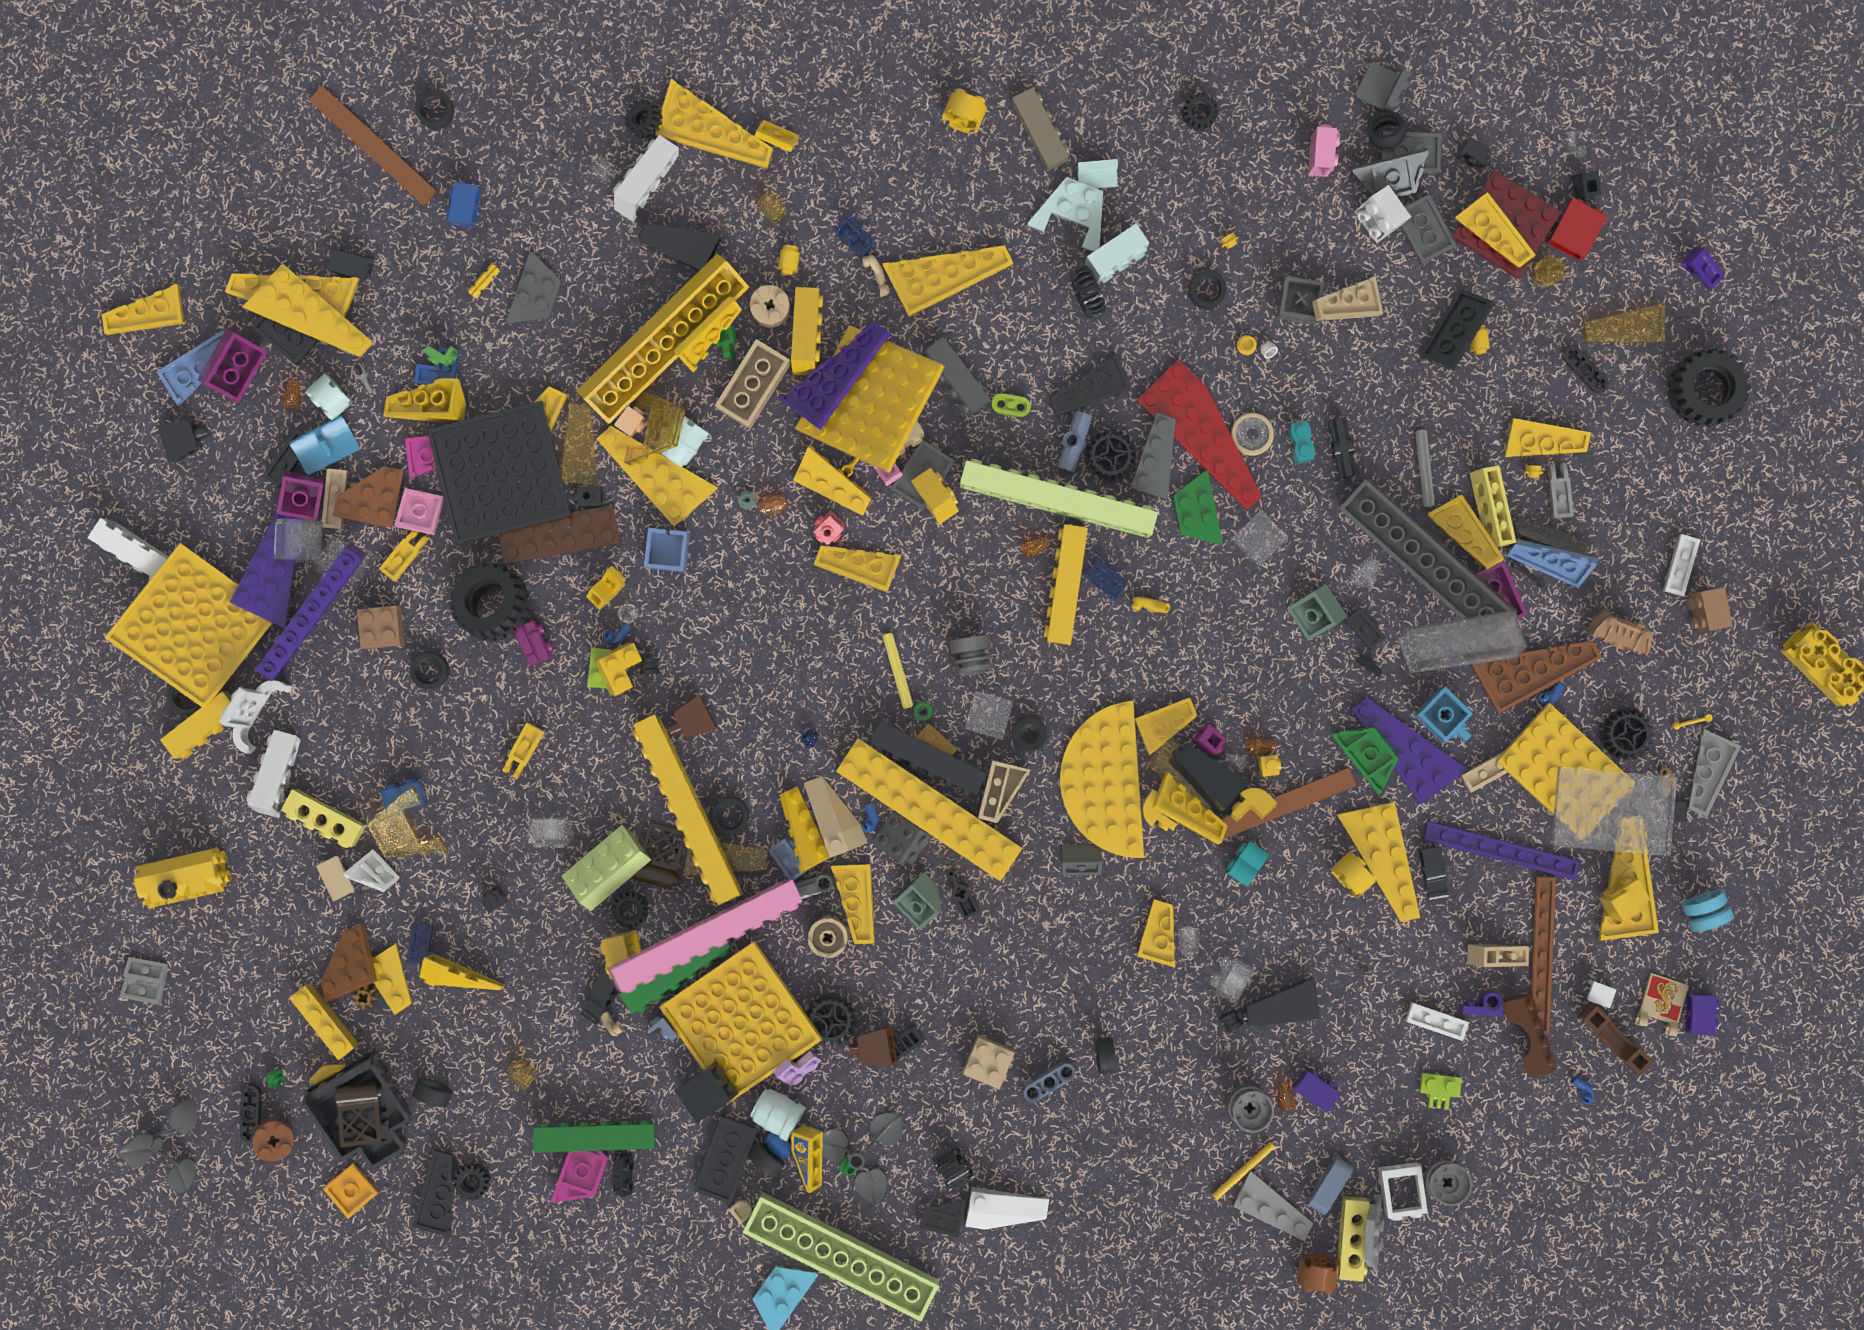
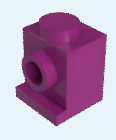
(1216, 740)

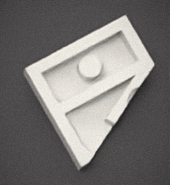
(373, 872)

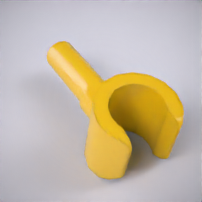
(849, 468)

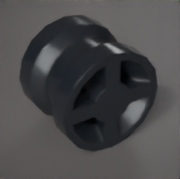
(650, 666)
(1231, 1020)

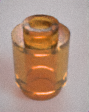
(772, 504)

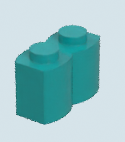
(1299, 436)
(1247, 863)

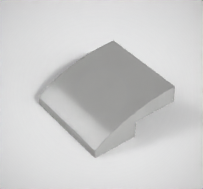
(144, 981)

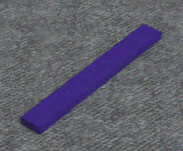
(1501, 850)

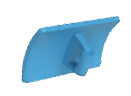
(324, 445)

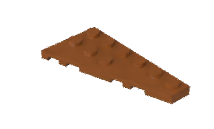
(1521, 677)

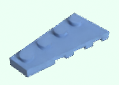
(182, 374)
(1558, 563)

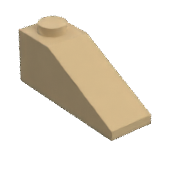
(1497, 955)

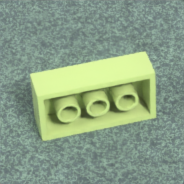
(606, 868)

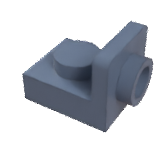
(666, 1028)

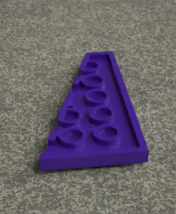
(831, 380)
(266, 582)
(1420, 763)

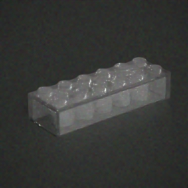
(1462, 642)

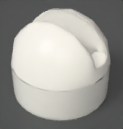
(1268, 350)

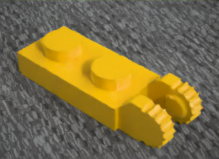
(402, 556)
(524, 748)

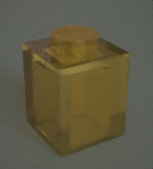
(771, 208)
(1549, 271)
(521, 1074)

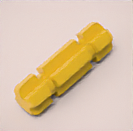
(483, 281)

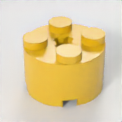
(964, 111)
(1353, 874)

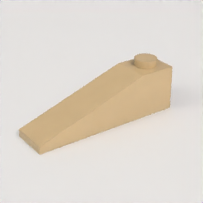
(836, 822)

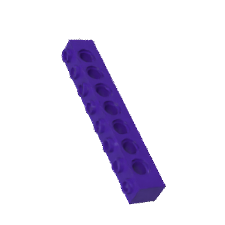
(311, 611)

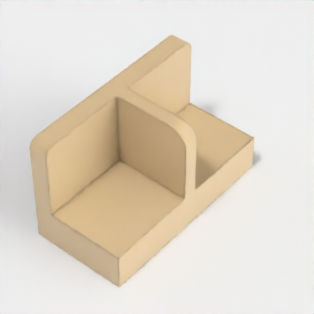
(333, 878)

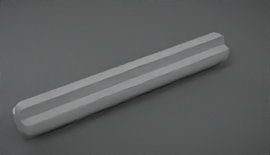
(1424, 468)

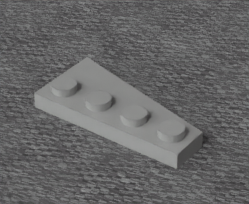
(1711, 769)
(1267, 1205)

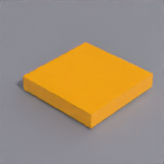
(351, 1190)

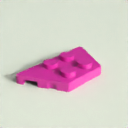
(580, 1175)

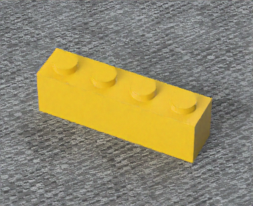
(197, 728)
(324, 1021)

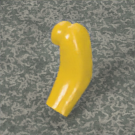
(1150, 604)
(325, 1071)

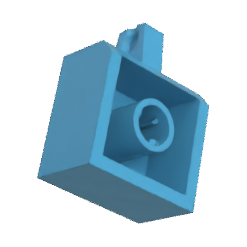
(1455, 716)

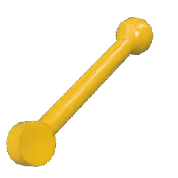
(1708, 717)

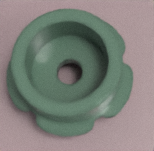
(752, 500)

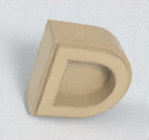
(741, 1210)

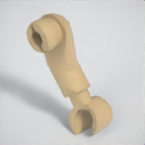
(878, 271)

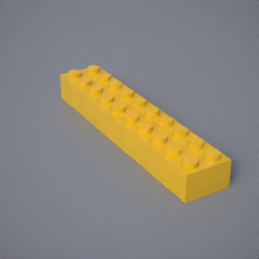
(654, 344)
(929, 809)
(688, 810)

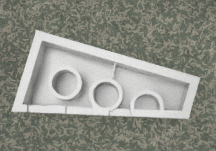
(644, 177)
(127, 547)
(273, 773)

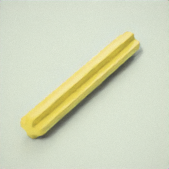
(897, 670)

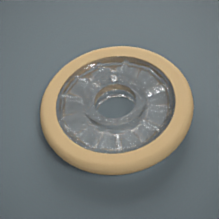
(1261, 425)

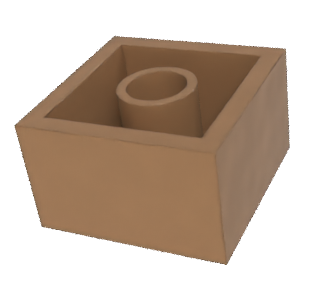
(1709, 610)
(381, 627)

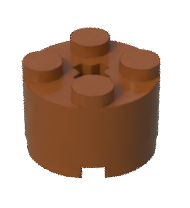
(279, 1129)
(1317, 1273)

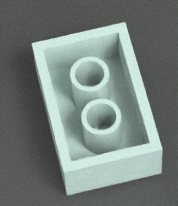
(1117, 254)

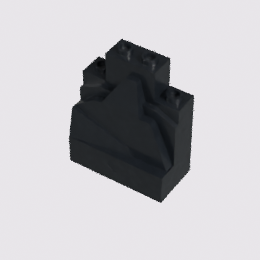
(322, 1108)

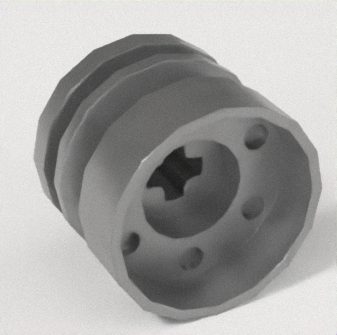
(972, 654)
(1257, 1116)
(1459, 1182)

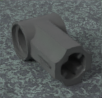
(812, 886)

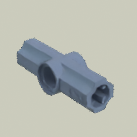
(1070, 452)

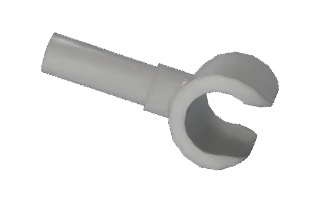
(363, 377)

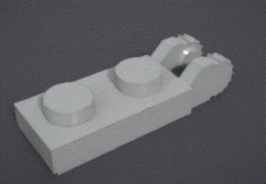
(1560, 492)

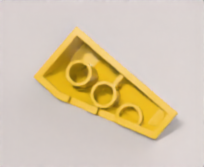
(433, 402)
(447, 973)

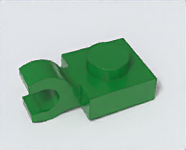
(726, 340)

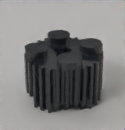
(953, 1167)

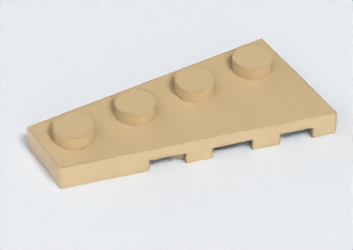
(1351, 302)

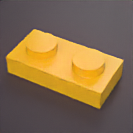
(776, 135)

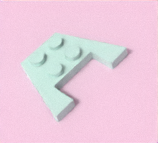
(1077, 204)

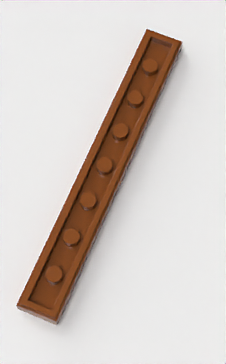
(372, 145)
(1293, 801)
(1543, 947)

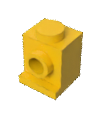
(1269, 765)

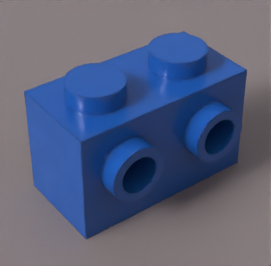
(463, 205)

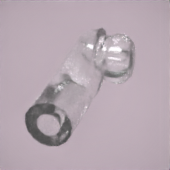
(1573, 148)

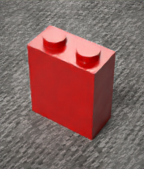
(1577, 229)

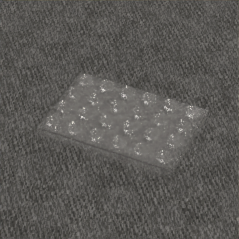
(1614, 811)

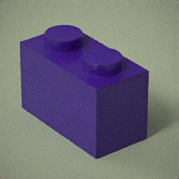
(1701, 1014)
(1316, 1090)

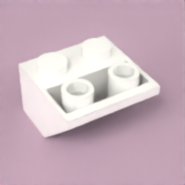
(1382, 214)

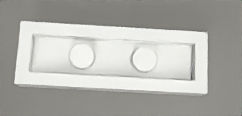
(1681, 565)
(1437, 1021)

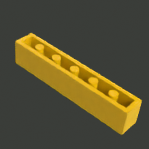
(1067, 583)

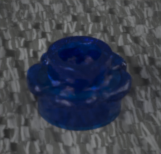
(810, 738)

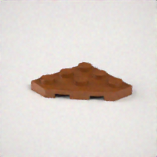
(371, 499)
(350, 965)

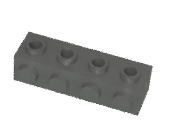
(957, 378)

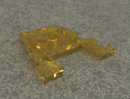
(662, 427)
(395, 832)

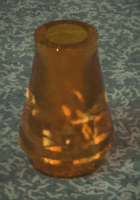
(292, 396)
(1034, 546)
(1259, 745)
(1286, 1097)

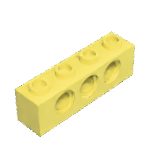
(1493, 505)
(352, 827)
(1352, 1270)

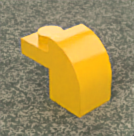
(606, 588)
(1256, 800)
(1151, 815)

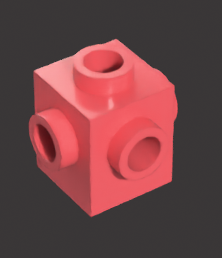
(828, 528)

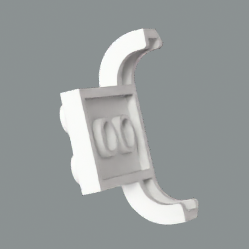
(244, 710)

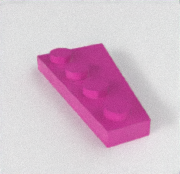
(419, 456)

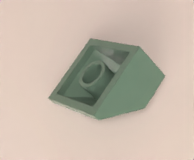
(920, 901)

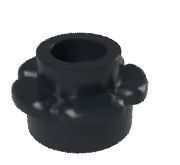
(167, 894)

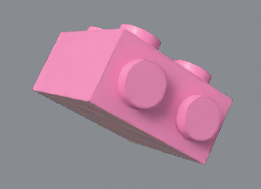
(1322, 151)

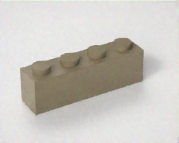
(1040, 129)

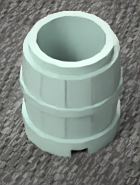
(688, 444)
(777, 1113)

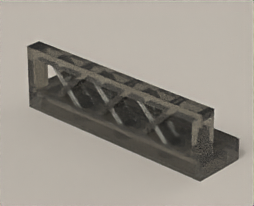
(1548, 536)

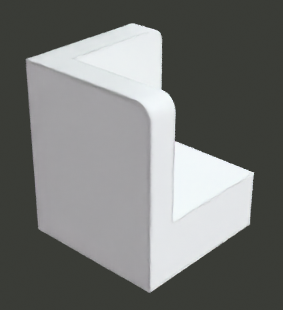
(1601, 994)

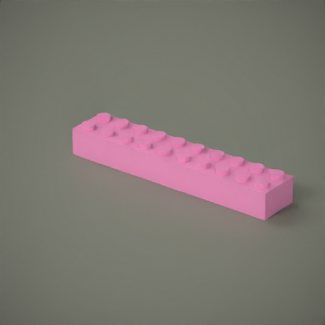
(704, 935)

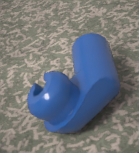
(617, 636)
(1551, 696)
(872, 818)
(1586, 1090)

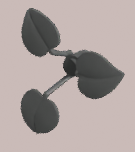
(138, 1149)
(873, 1183)

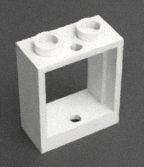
(1400, 1171)

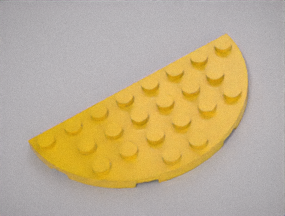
(1103, 782)

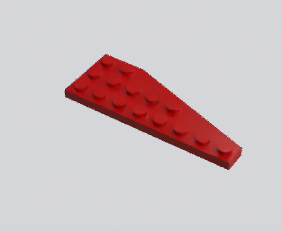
(1201, 430)

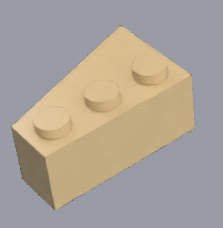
(1000, 789)

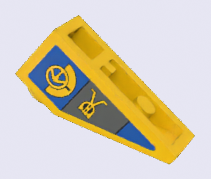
(808, 1155)

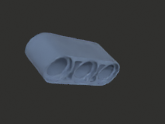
(1043, 1090)
(1330, 1186)

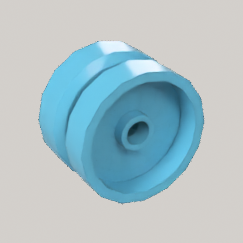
(1708, 910)

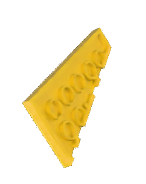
(335, 290)

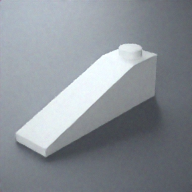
(997, 1208)

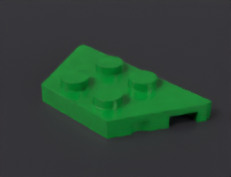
(1197, 511)
(1369, 754)

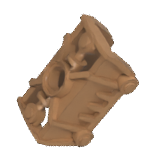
(1621, 632)

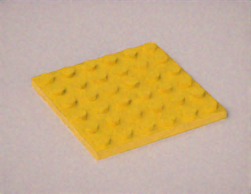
(880, 405)
(188, 627)
(741, 1019)

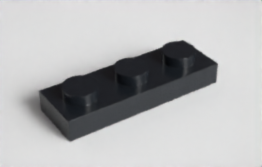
(284, 461)

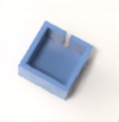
(666, 551)

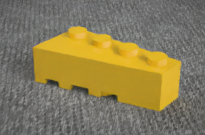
(805, 330)

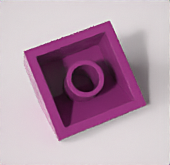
(300, 496)

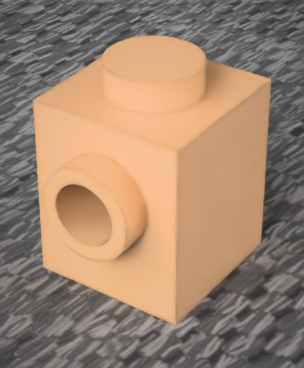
(631, 421)

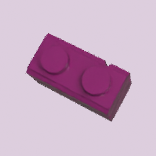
(533, 642)

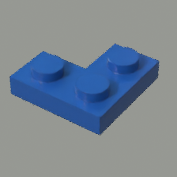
(427, 374)

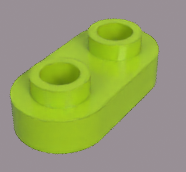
(1011, 403)

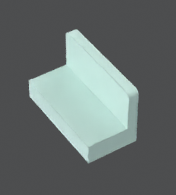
(1098, 173)

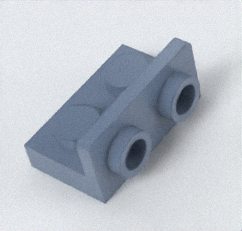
(785, 857)

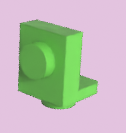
(436, 357)

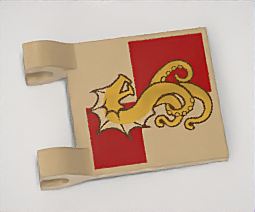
(1662, 1001)

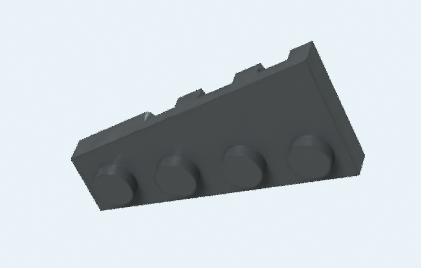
(1155, 462)

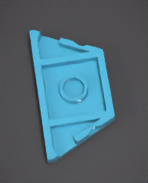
(781, 1294)

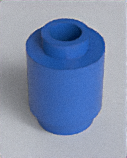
(778, 1146)

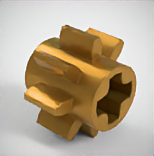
(371, 996)

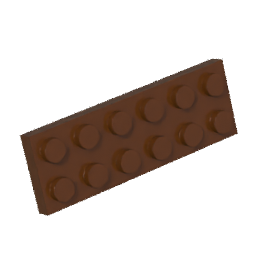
(575, 533)

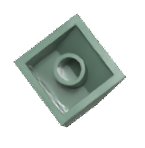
(1317, 612)

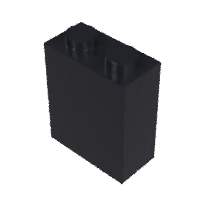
(706, 1091)

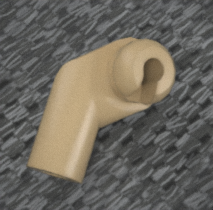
(614, 1029)

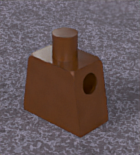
(692, 719)
(876, 1047)

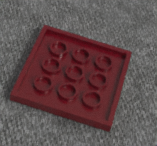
(1524, 210)

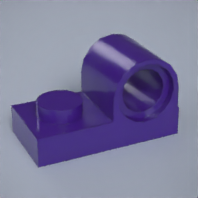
(1702, 264)
(1495, 1009)

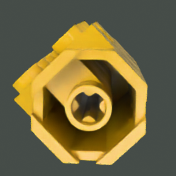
(1826, 664)
(192, 873)

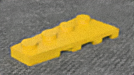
(1494, 228)
(154, 311)
(708, 332)
(1536, 438)
(822, 477)
(1466, 530)
(865, 567)
(807, 838)
(857, 899)

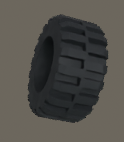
(1733, 380)
(472, 587)

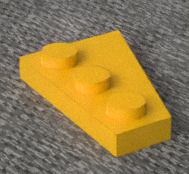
(1164, 723)
(1158, 935)
(392, 980)

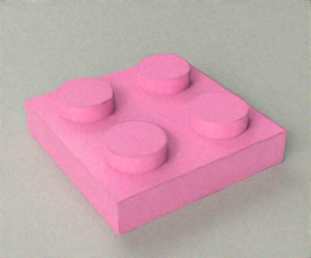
(419, 511)

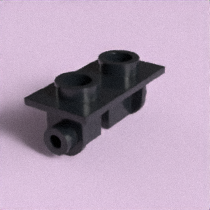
(623, 1184)

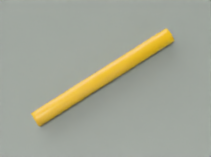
(1243, 1170)

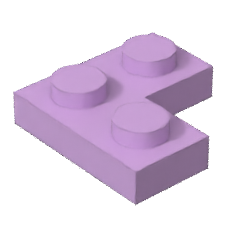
(793, 1073)

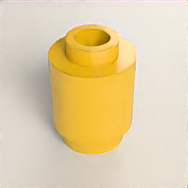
(788, 260)
(1480, 342)

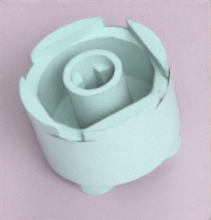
(328, 396)

